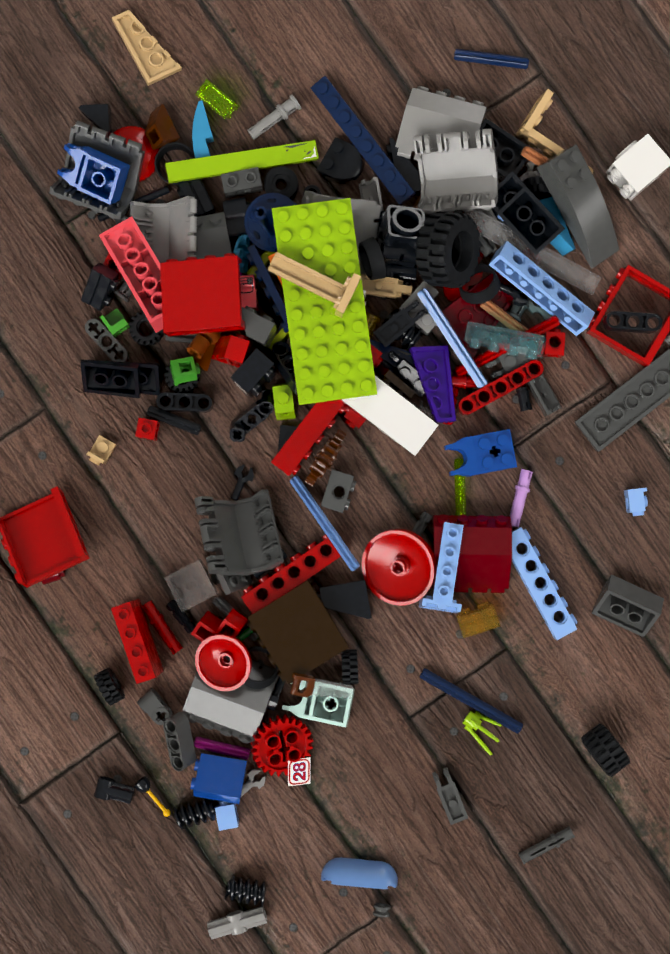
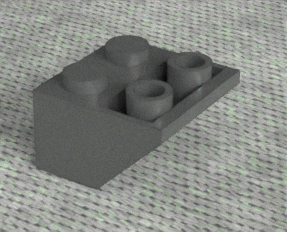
(259, 329)

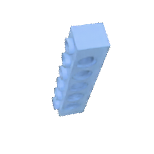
(541, 288)
(567, 623)

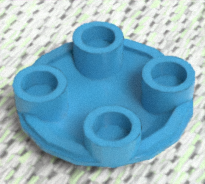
(241, 250)

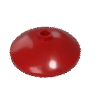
(138, 135)
(216, 669)

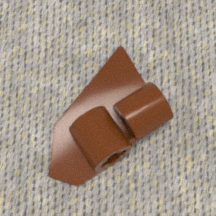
(202, 348)

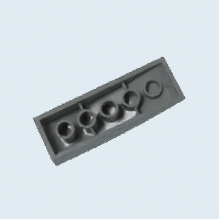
(580, 204)

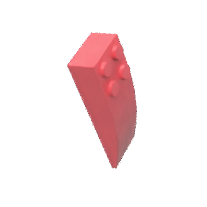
(138, 267)

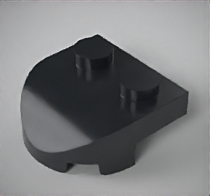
(341, 162)

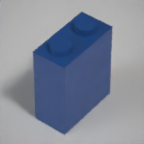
(219, 778)

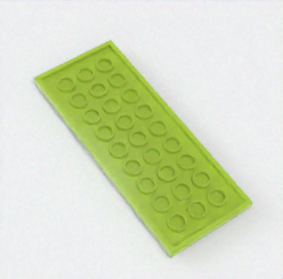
(327, 351)

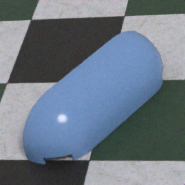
(359, 873)

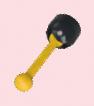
(143, 785)

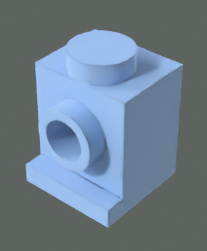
(636, 501)

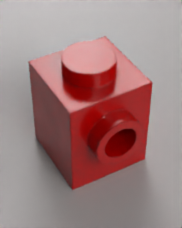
(353, 418)

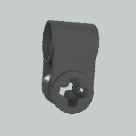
(154, 705)

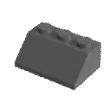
(628, 606)

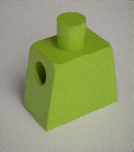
(283, 402)

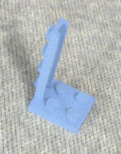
(446, 571)

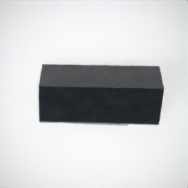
(526, 214)
(121, 378)

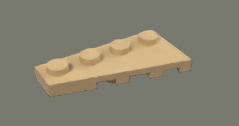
(146, 52)

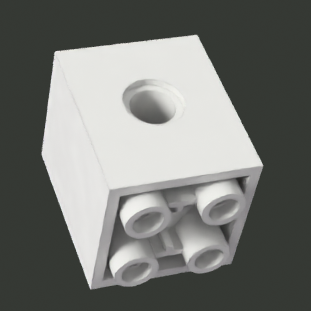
(638, 167)

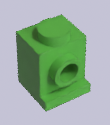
(184, 370)

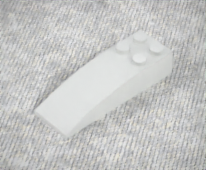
(394, 417)

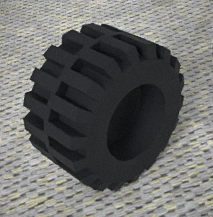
(605, 750)

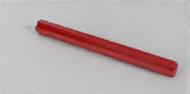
(489, 356)

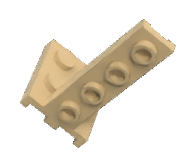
(533, 118)
(315, 281)

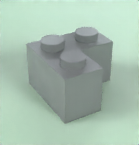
(426, 322)

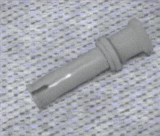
(281, 112)

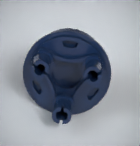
(259, 220)

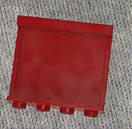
(201, 295)
(42, 539)
(137, 641)

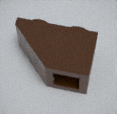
(160, 128)

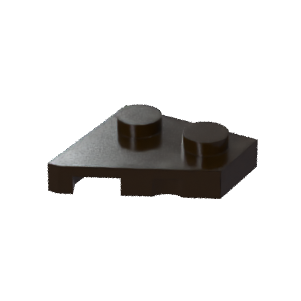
(391, 379)

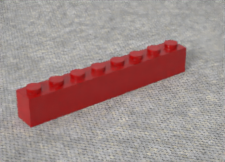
(311, 430)

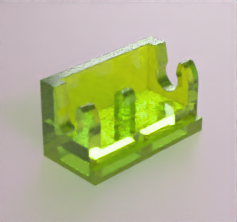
(216, 99)

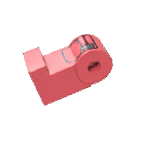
(248, 292)

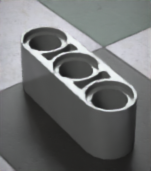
(179, 741)

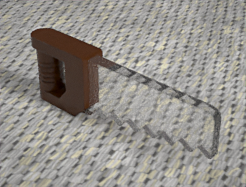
(319, 687)

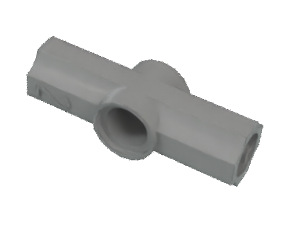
(237, 922)

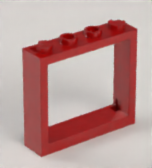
(603, 306)

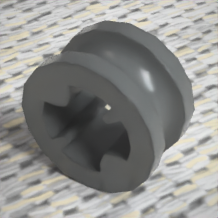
(381, 910)

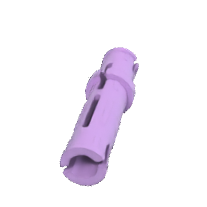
(522, 489)

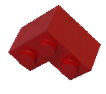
(212, 625)

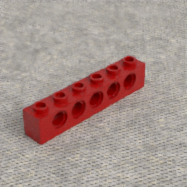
(250, 595)

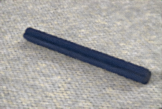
(471, 701)

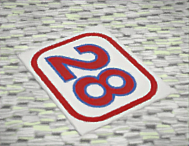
(299, 772)

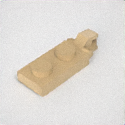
(385, 287)

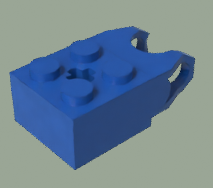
(95, 173)
(477, 457)

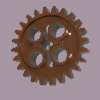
(325, 457)

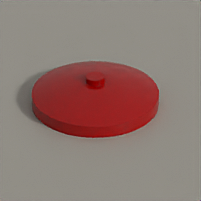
(399, 567)

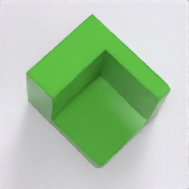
(115, 322)

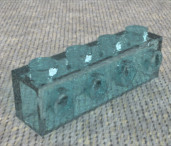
(505, 339)

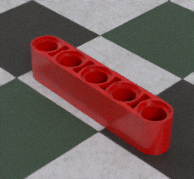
(509, 385)

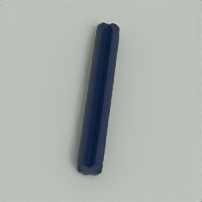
(491, 58)

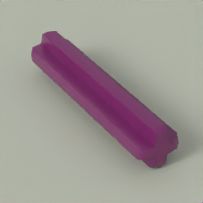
(223, 748)

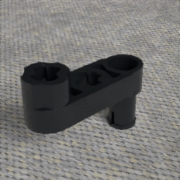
(261, 409)

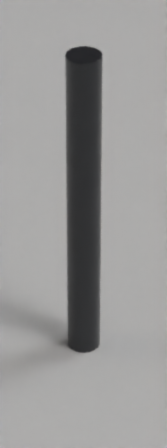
(146, 198)

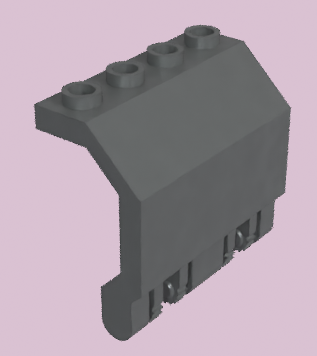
(240, 534)

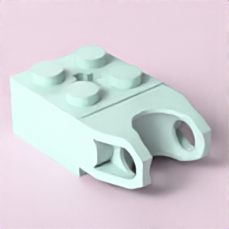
(316, 708)

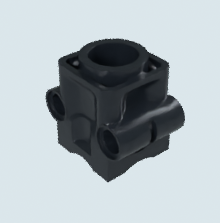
(398, 234)

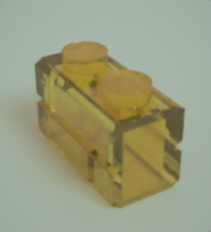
(477, 620)

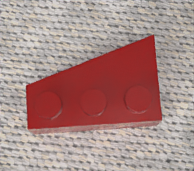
(232, 350)

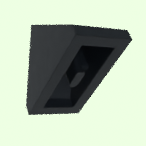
(99, 115)

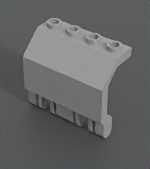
(456, 173)

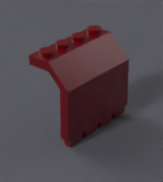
(483, 553)

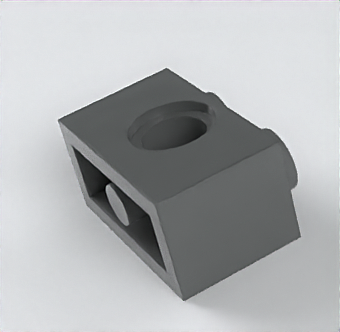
(241, 182)
(338, 479)

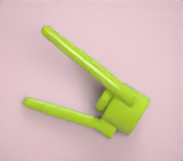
(473, 721)

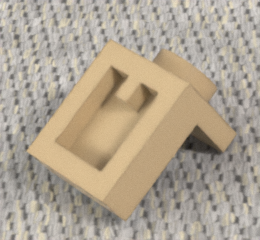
(101, 450)

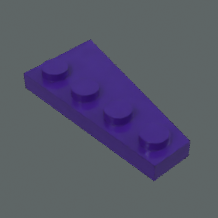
(435, 376)

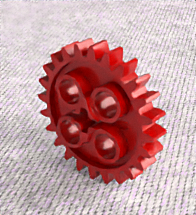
(264, 749)

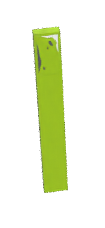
(231, 162)

